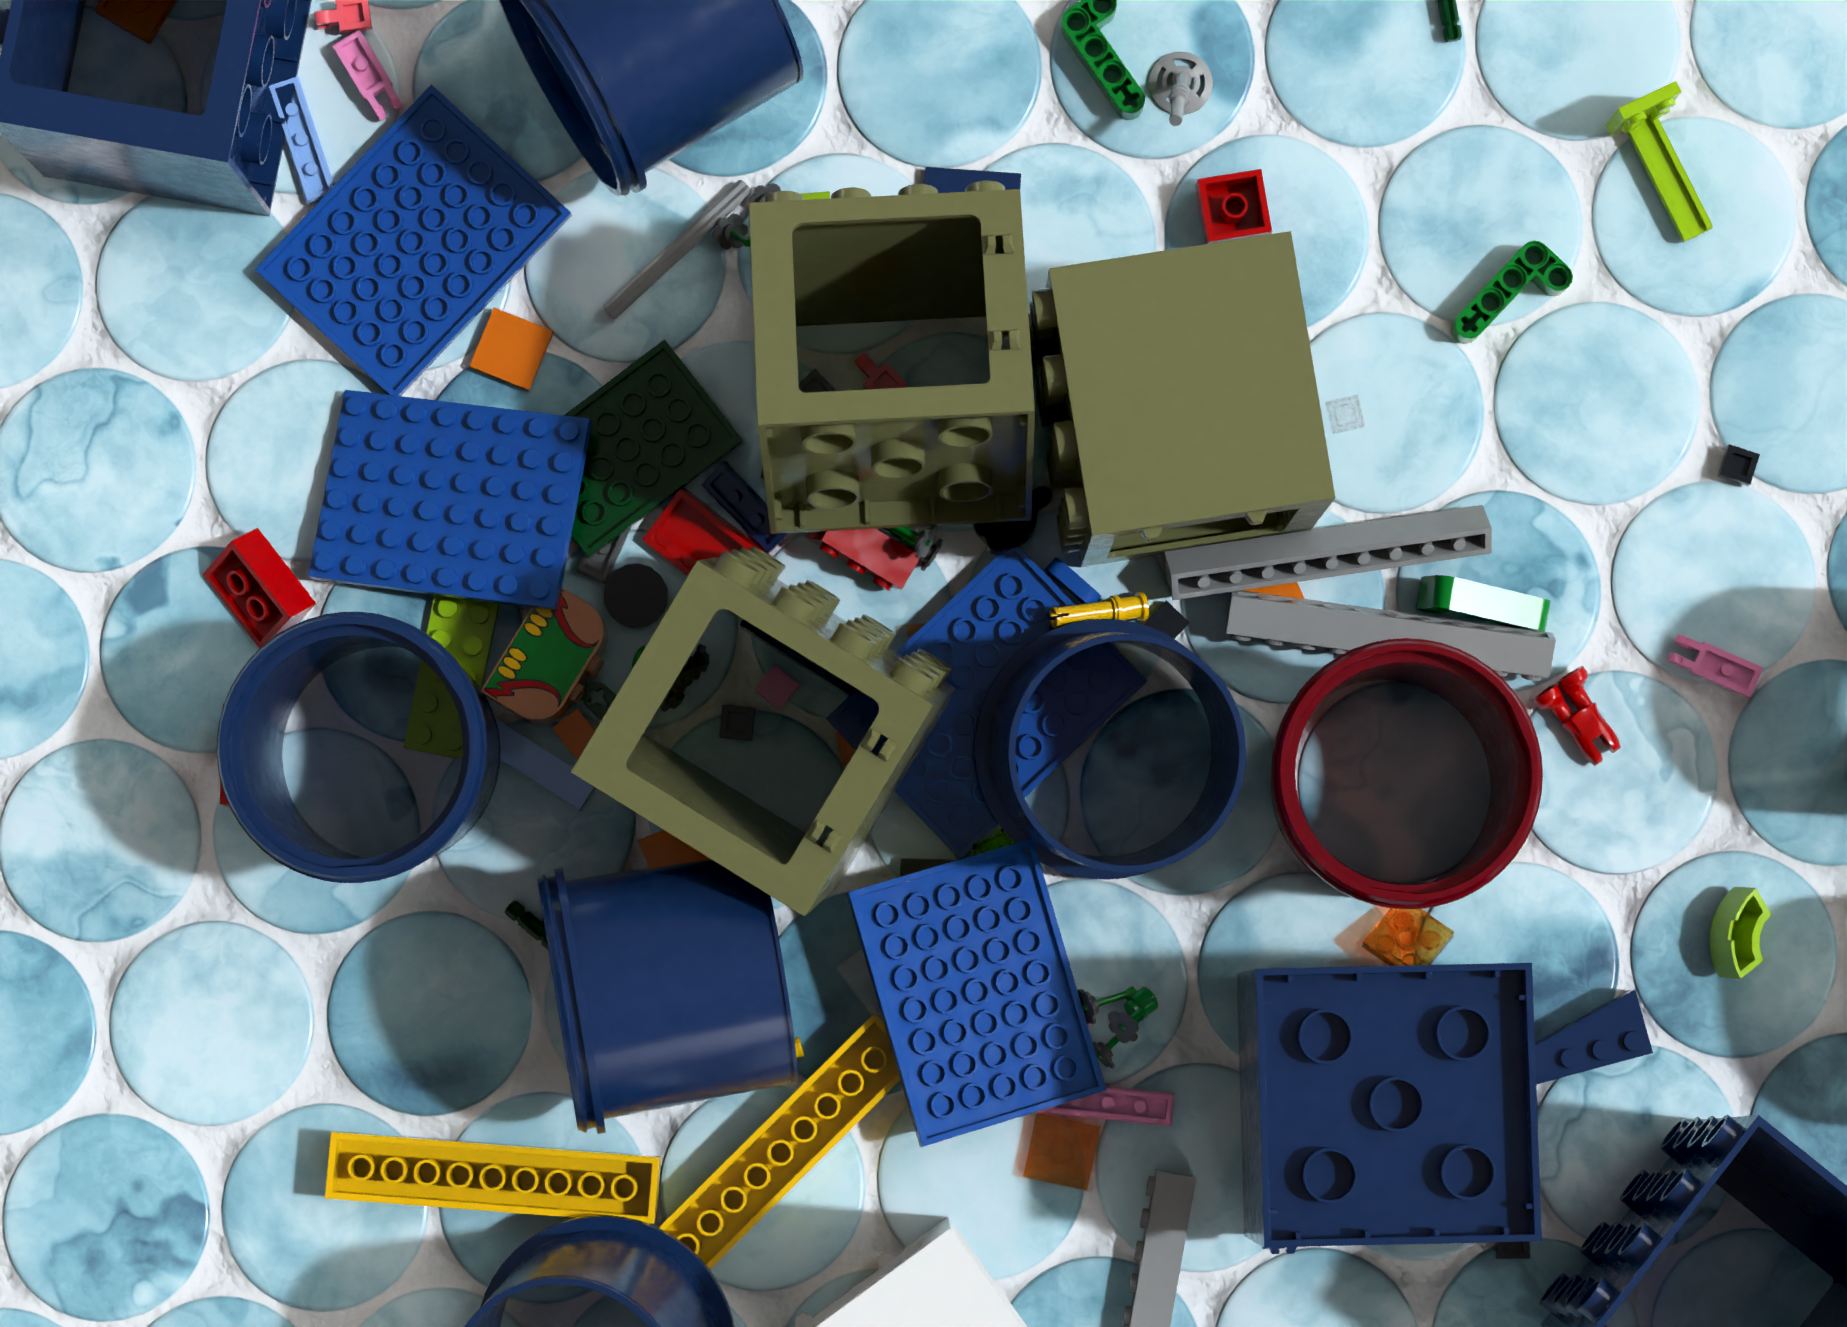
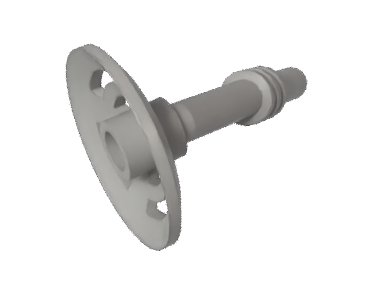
(1179, 89)

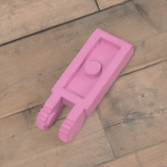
(366, 71)
(1718, 666)

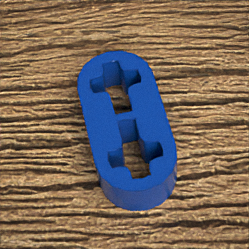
(1072, 582)

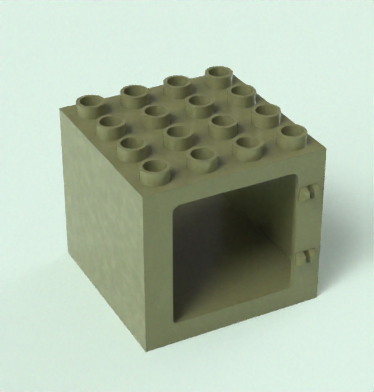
(1179, 399)
(892, 450)
(716, 816)

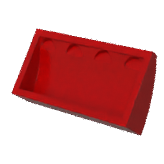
(693, 532)

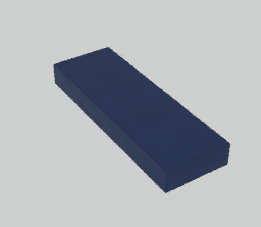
(956, 180)
(743, 505)

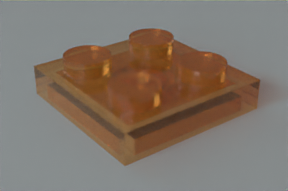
(1407, 938)
(1061, 1151)

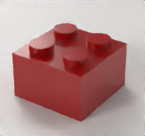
(1233, 206)

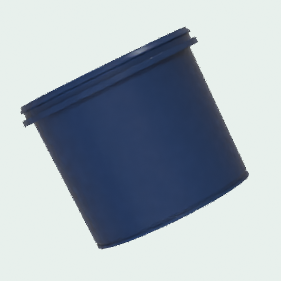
(652, 74)
(255, 726)
(999, 727)
(666, 988)
(619, 1258)

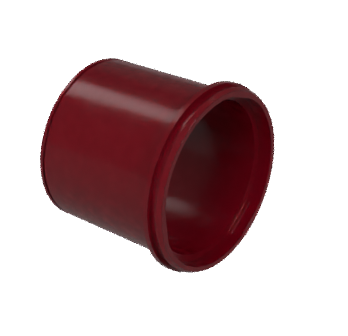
(1494, 716)

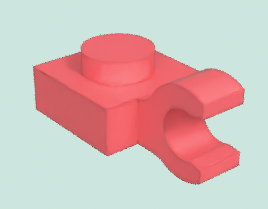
(349, 15)
(880, 377)

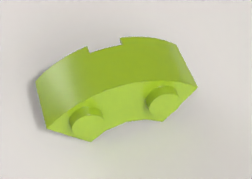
(1737, 932)

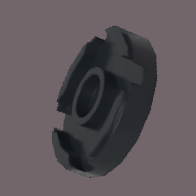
(635, 595)

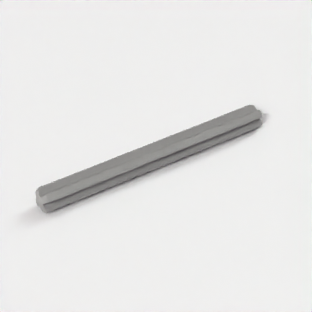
(676, 249)

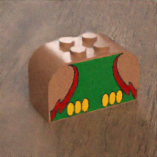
(549, 661)

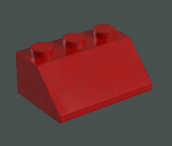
(258, 587)

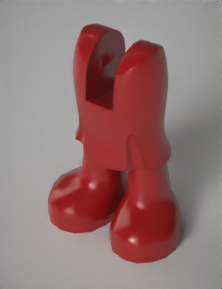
(1585, 722)

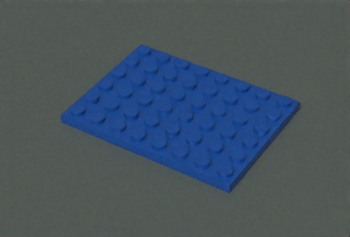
(413, 242)
(450, 499)
(977, 637)
(976, 992)

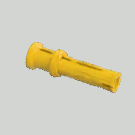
(1112, 608)

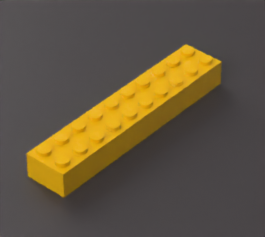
(787, 1145)
(492, 1177)

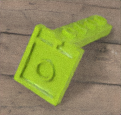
(1660, 160)

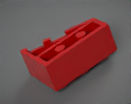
(870, 553)

